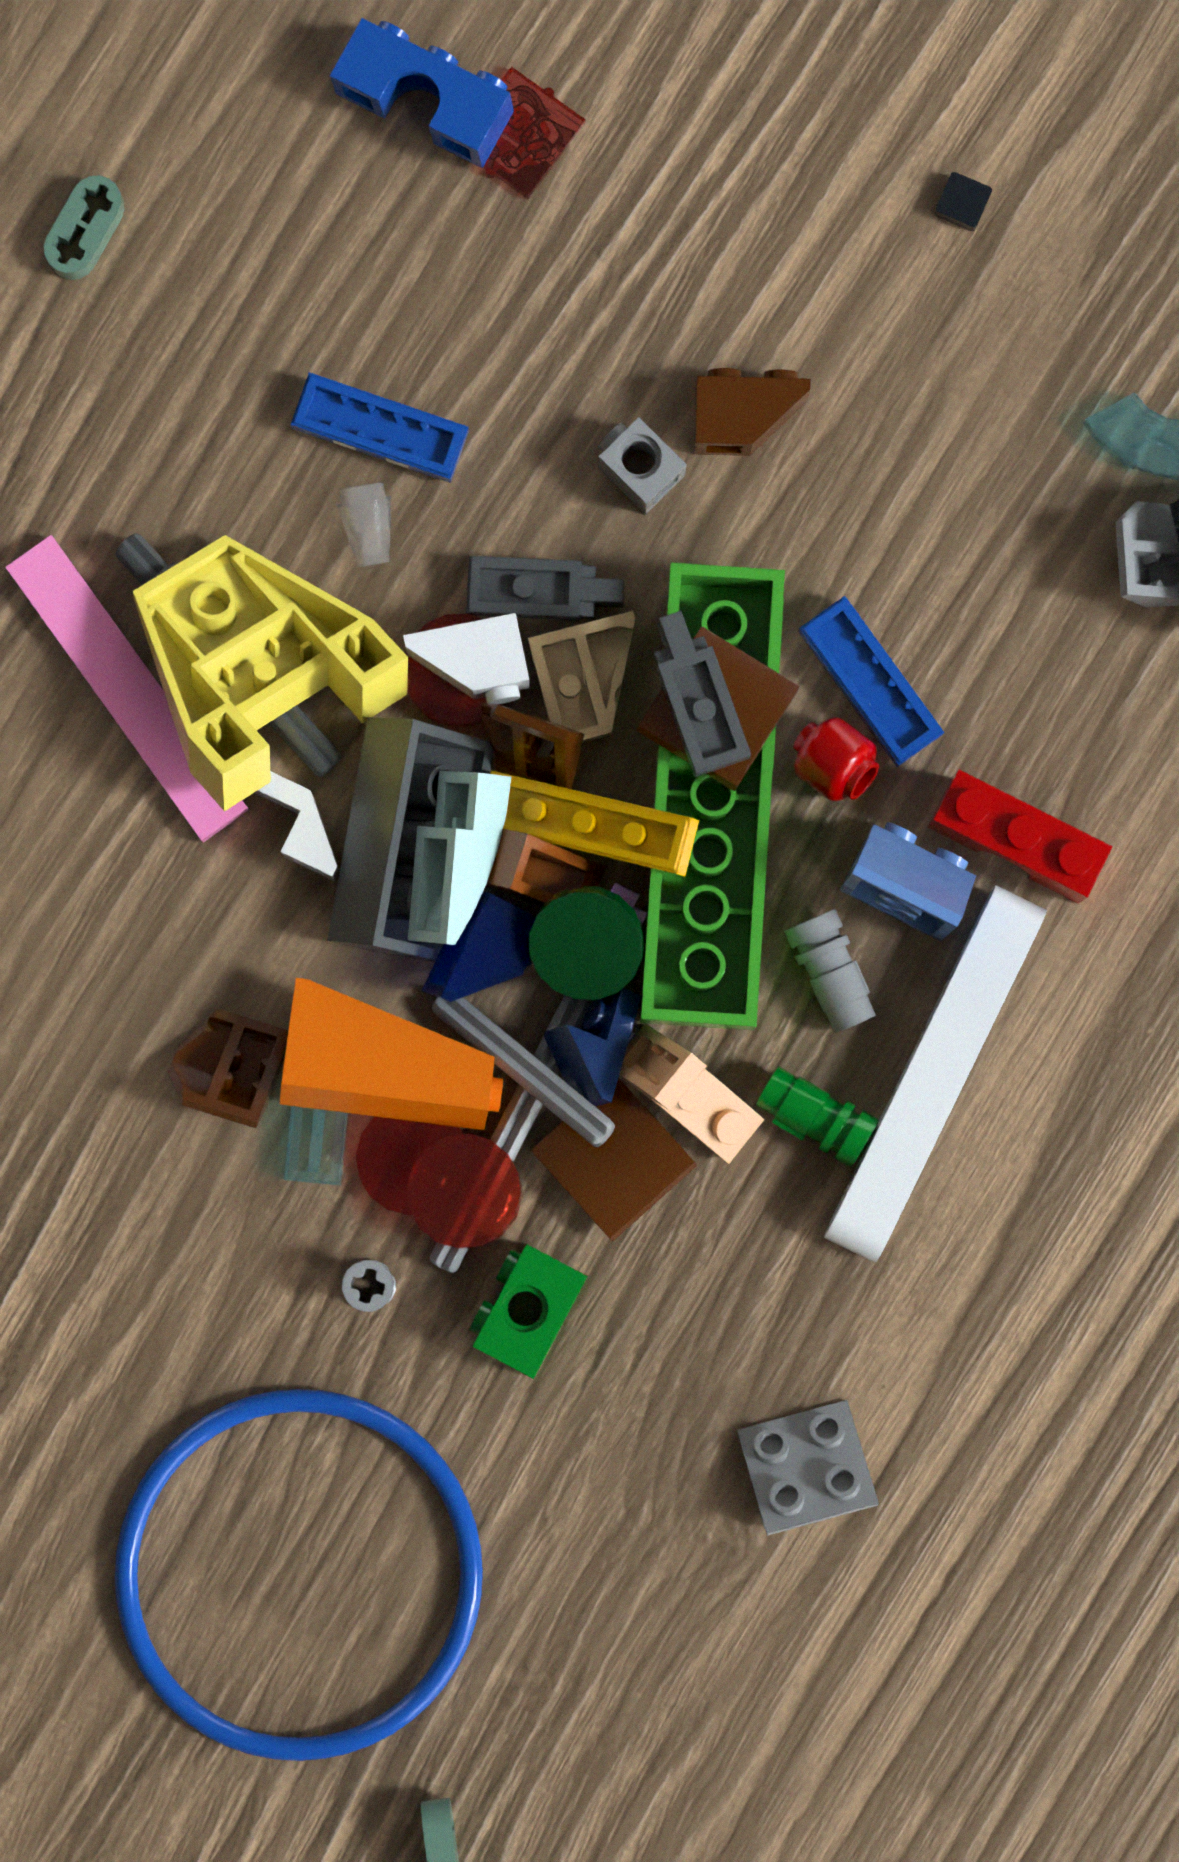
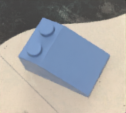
(910, 881)

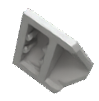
(1148, 555)

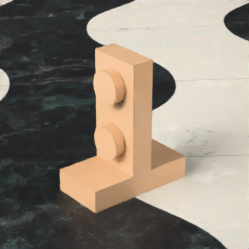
(688, 1093)

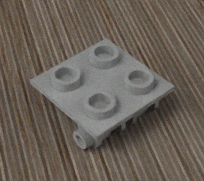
(807, 1467)

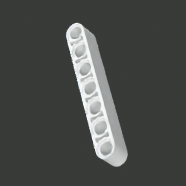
(935, 1074)

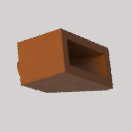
(537, 869)

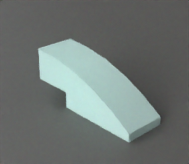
(456, 854)

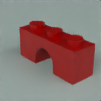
(1027, 837)

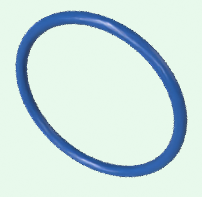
(469, 1584)

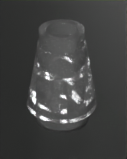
(367, 522)

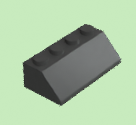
(390, 799)

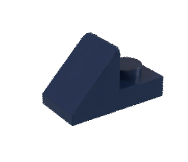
(594, 1058)

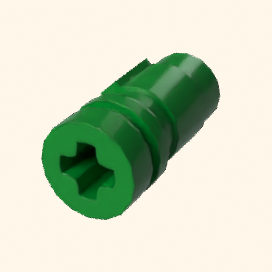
(810, 1111)

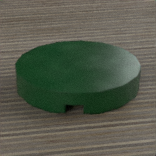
(586, 943)

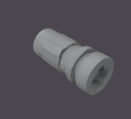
(832, 972)

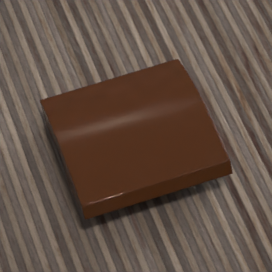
(757, 696)
(625, 1172)

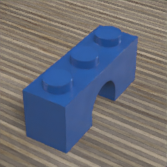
(384, 65)

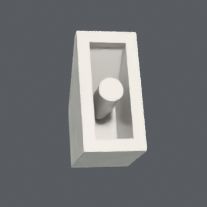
(475, 657)

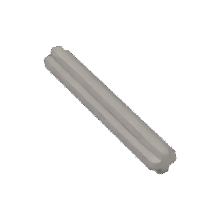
(526, 1070)

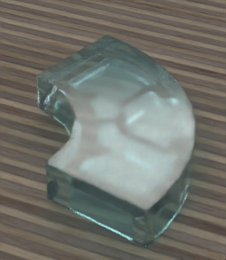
(1137, 436)

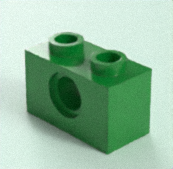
(527, 1345)

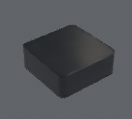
(963, 201)

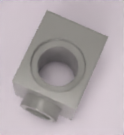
(647, 488)

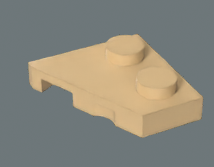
(584, 672)

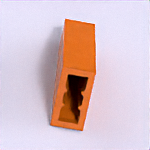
(381, 1065)

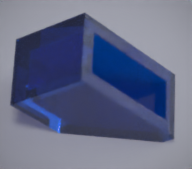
(487, 952)

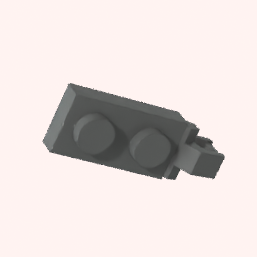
(538, 588)
(698, 698)

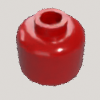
(835, 759)

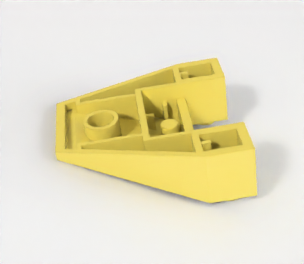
(248, 644)

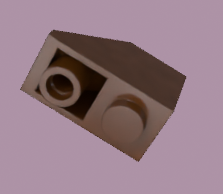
(742, 412)

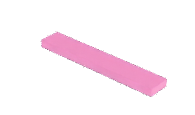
(116, 678)

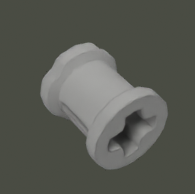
(354, 1295)

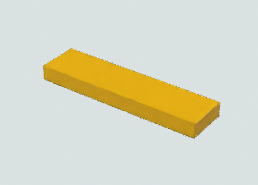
(600, 825)

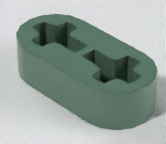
(72, 221)
(439, 1831)

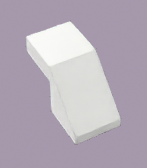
(308, 838)

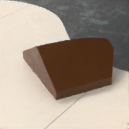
(531, 745)
(229, 1067)

